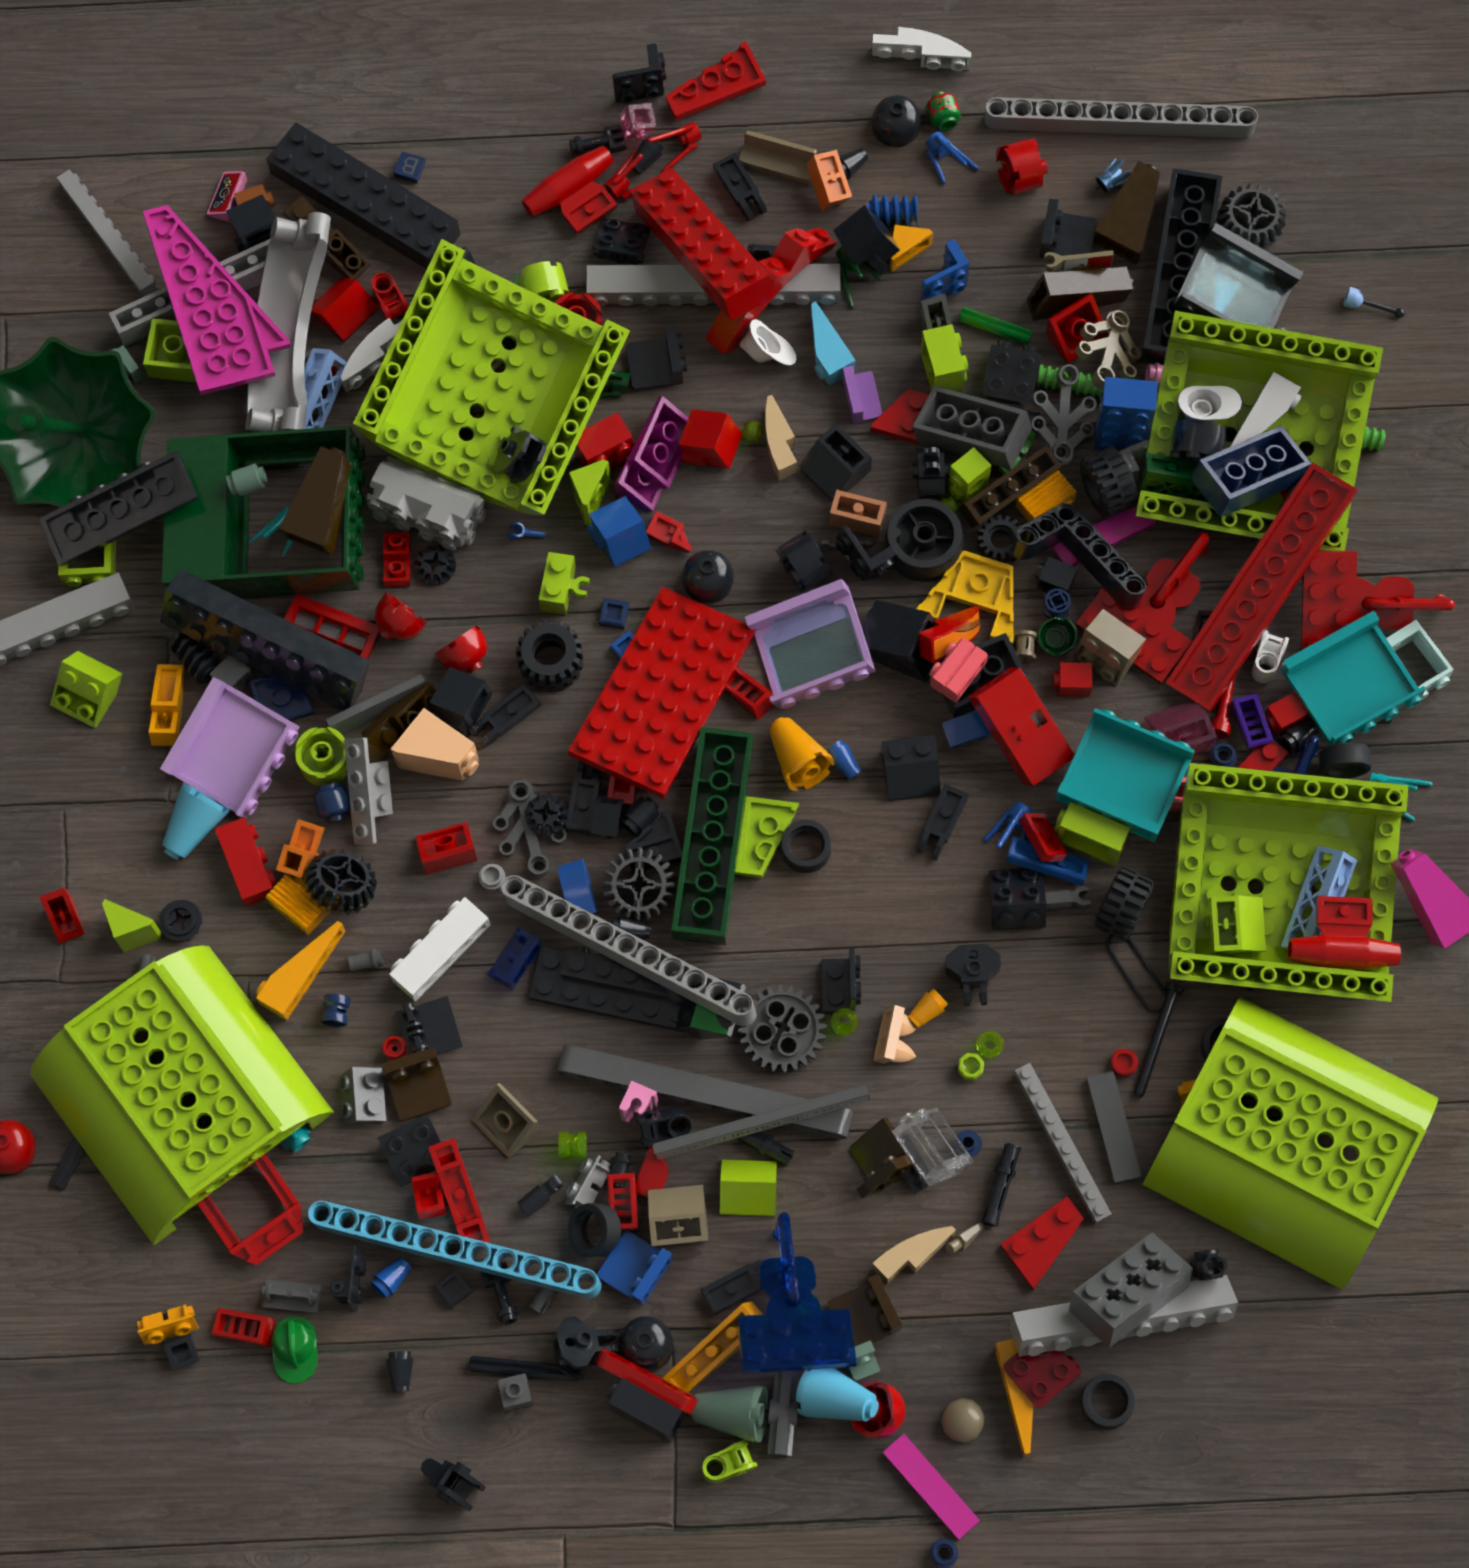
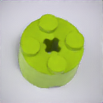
(543, 280)
(321, 742)

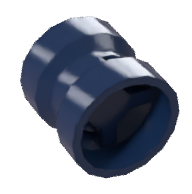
(1056, 609)
(335, 1010)

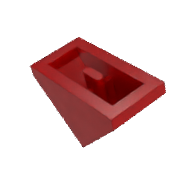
(62, 914)

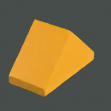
(910, 242)

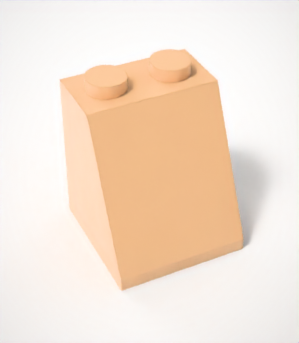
(435, 749)

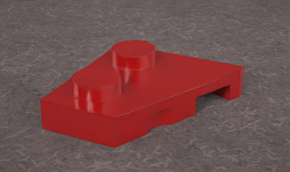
(900, 417)

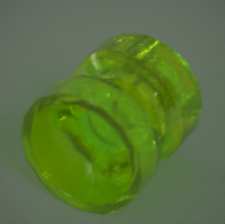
(572, 1144)

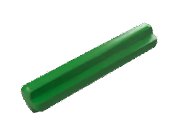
(995, 325)

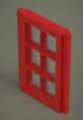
(334, 625)

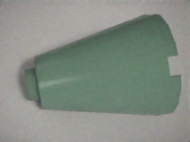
(734, 1411)

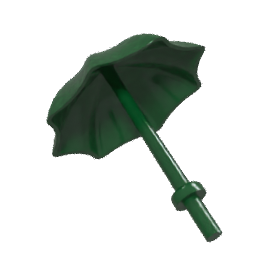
(68, 423)

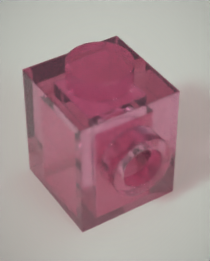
(638, 121)

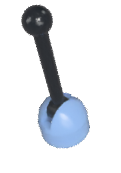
(1354, 299)

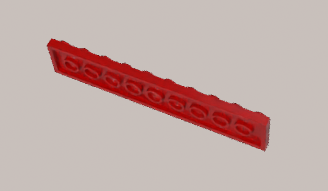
(1261, 586)

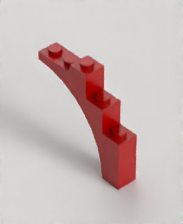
(791, 256)

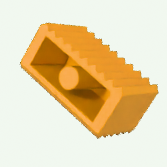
(1045, 496)
(293, 903)

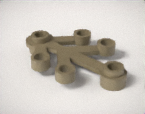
(1117, 325)

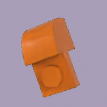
(301, 849)

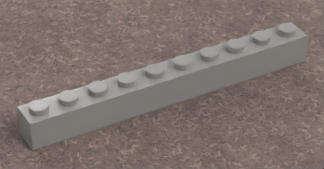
(107, 234)
(1062, 1143)

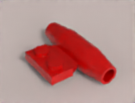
(575, 191)
(1343, 938)

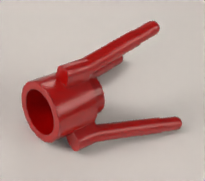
(686, 135)
(618, 184)

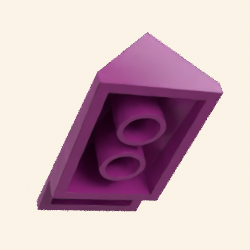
(653, 457)

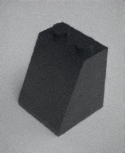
(894, 638)

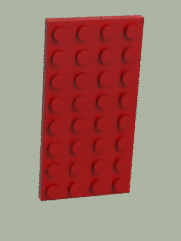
(662, 692)

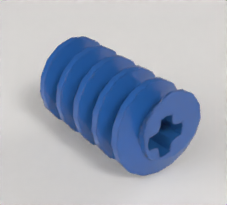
(894, 210)

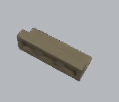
(776, 157)

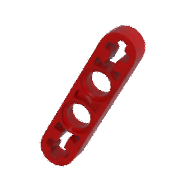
(646, 1380)

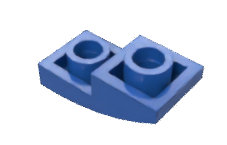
(965, 729)
(576, 885)

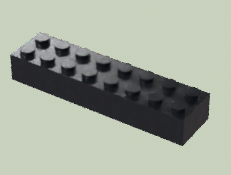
(361, 195)
(1188, 216)
(264, 641)

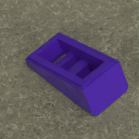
(1246, 702)

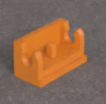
(828, 179)

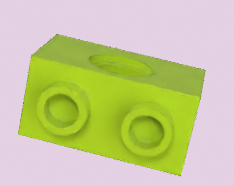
(969, 475)

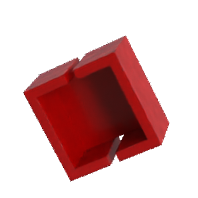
(605, 441)

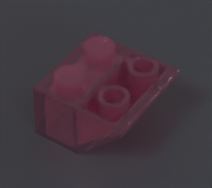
(1185, 723)

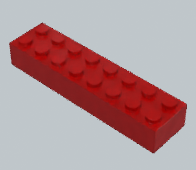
(702, 244)

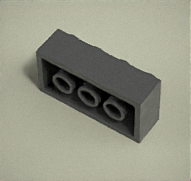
(965, 421)
(1130, 1289)

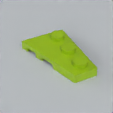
(762, 833)

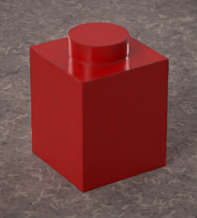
(1073, 679)
(1285, 713)

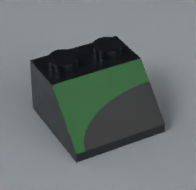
(703, 1022)

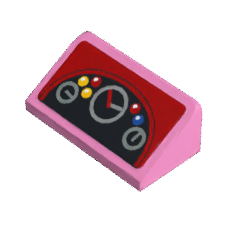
(224, 196)

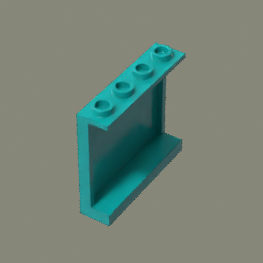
(1351, 680)
(1126, 773)

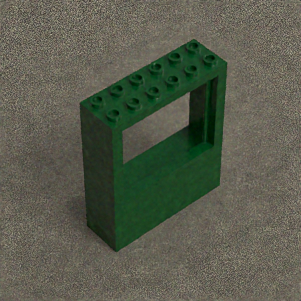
(213, 532)

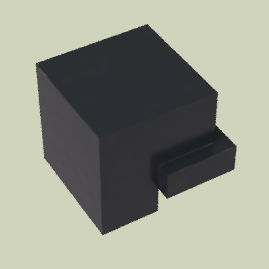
(251, 222)
(867, 239)
(460, 699)

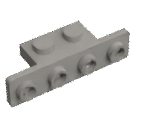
(367, 790)

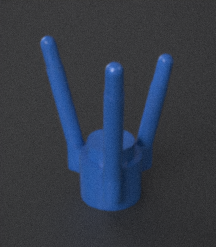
(941, 147)
(1012, 817)

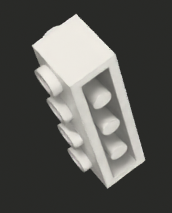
(439, 949)

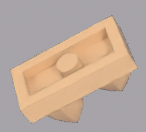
(888, 1046)

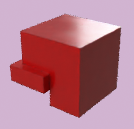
(709, 439)

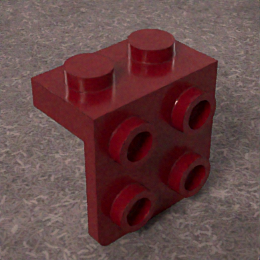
(1042, 1375)

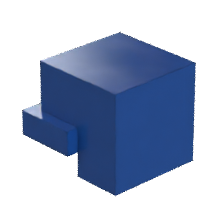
(619, 531)

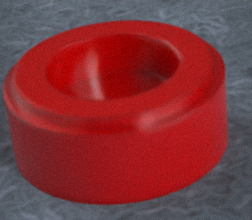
(1124, 1062)

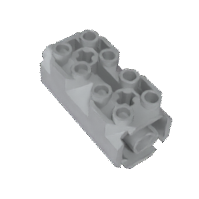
(427, 502)

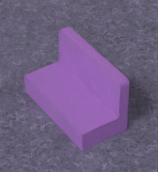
(861, 395)

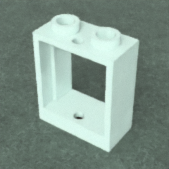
(1416, 633)

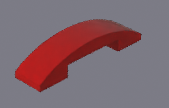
(458, 1190)

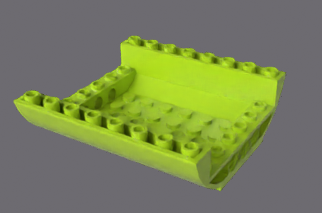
(444, 368)
(1330, 416)
(1267, 831)
(132, 1110)
(1274, 1177)

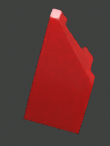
(668, 532)
(652, 1174)

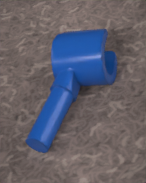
(522, 531)

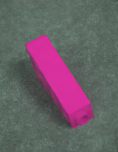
(1434, 896)

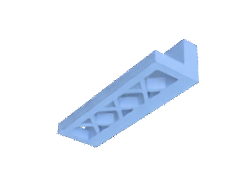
(316, 375)
(1334, 882)

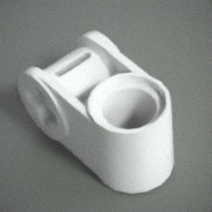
(1269, 653)

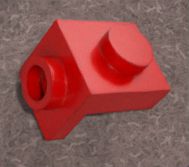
(428, 1195)

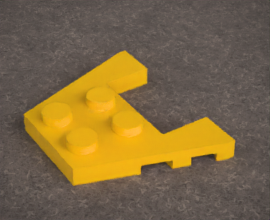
(978, 583)

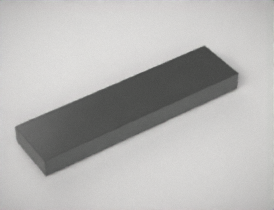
(373, 707)
(1113, 1127)

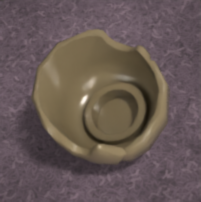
(963, 1420)

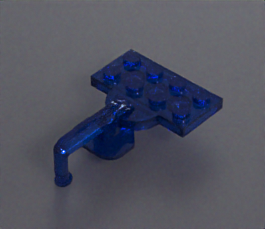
(794, 1328)

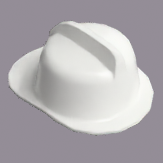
(766, 345)
(1209, 403)

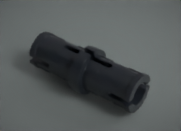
(768, 1147)

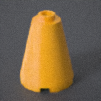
(799, 755)

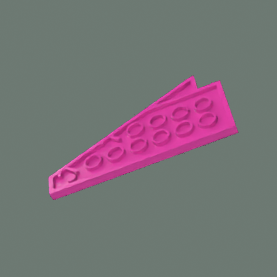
(218, 321)

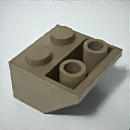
(1109, 647)
(677, 1215)

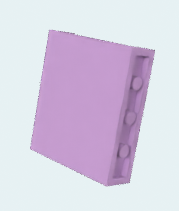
(230, 747)

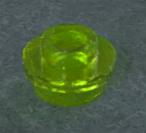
(844, 1029)
(990, 1036)

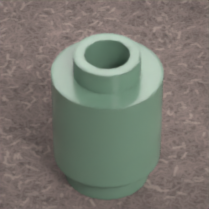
(246, 480)

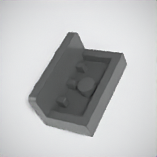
(363, 1096)

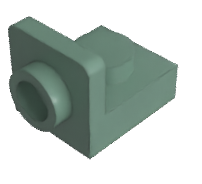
(130, 367)
(866, 1362)

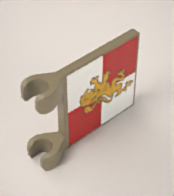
(1077, 262)

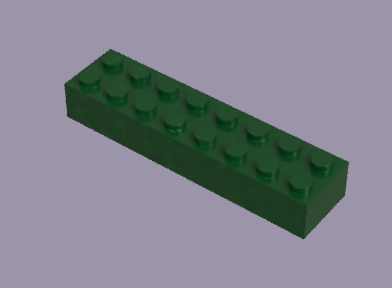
(712, 836)

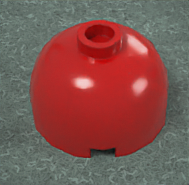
(397, 619)
(465, 651)
(16, 1147)
(889, 1414)

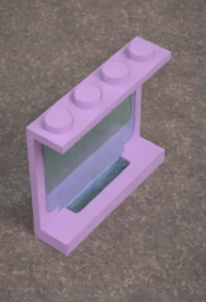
(811, 644)

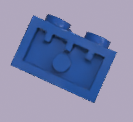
(952, 278)
(635, 1267)

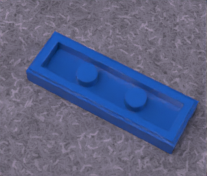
(1070, 869)

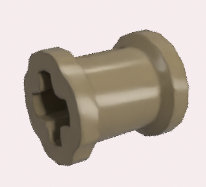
(1025, 645)

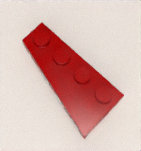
(727, 79)

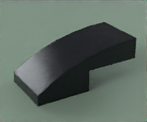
(180, 1350)

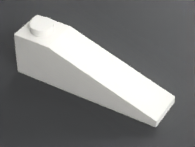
(1271, 406)

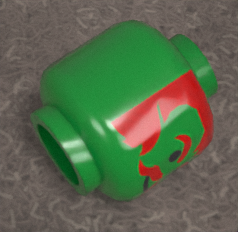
(943, 111)

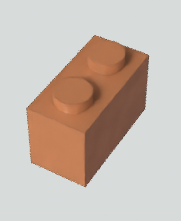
(858, 513)

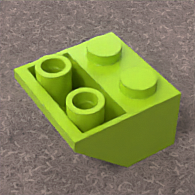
(85, 688)
(1236, 924)

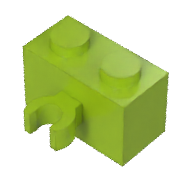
(560, 583)

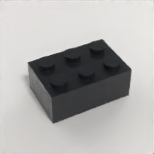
(1000, 658)

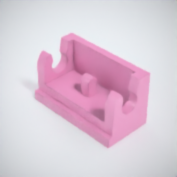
(638, 1100)

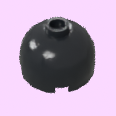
(896, 121)
(707, 576)
(646, 1343)

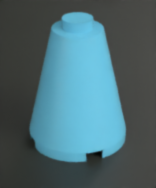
(191, 821)
(834, 1396)

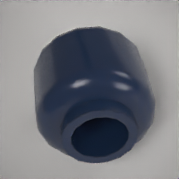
(332, 802)

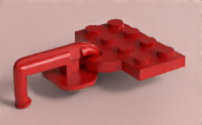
(1167, 589)
(1337, 597)

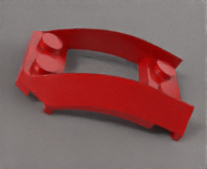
(271, 1235)

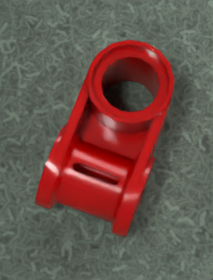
(391, 300)

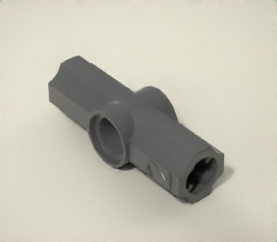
(783, 1414)

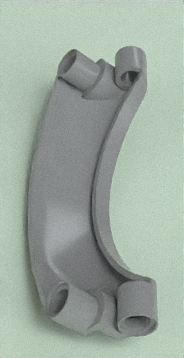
(287, 297)

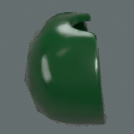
(1057, 636)

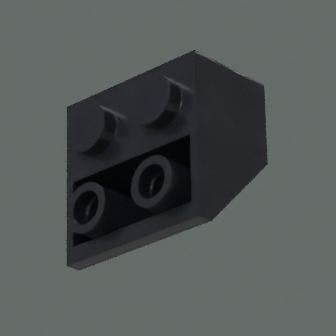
(835, 462)

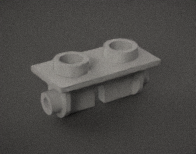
(591, 1172)

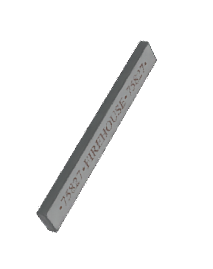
(761, 1122)

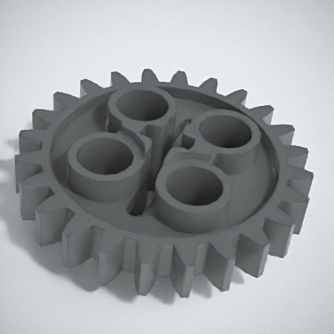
(804, 1039)

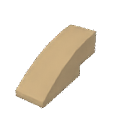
(779, 441)
(912, 1252)

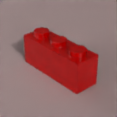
(246, 860)

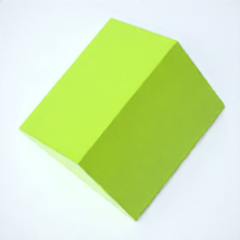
(590, 486)
(130, 928)
(748, 1188)

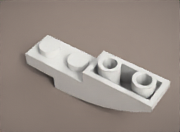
(931, 48)
(368, 355)

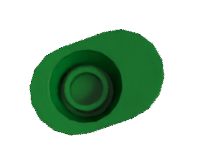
(294, 1349)

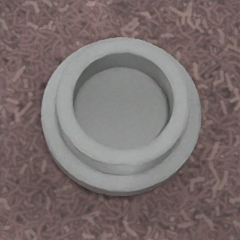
(491, 877)

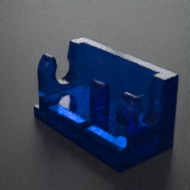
(515, 958)

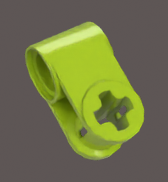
(730, 1462)

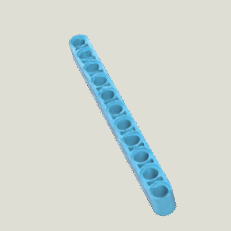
(463, 1258)

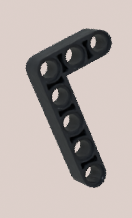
(1087, 545)

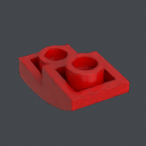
(397, 559)

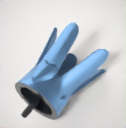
(1112, 176)

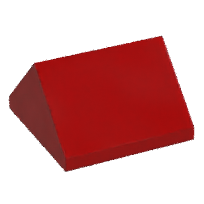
(344, 308)
(1065, 327)
(446, 848)

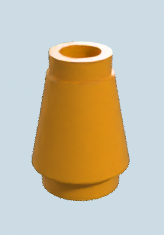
(927, 1008)

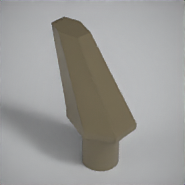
(963, 1239)

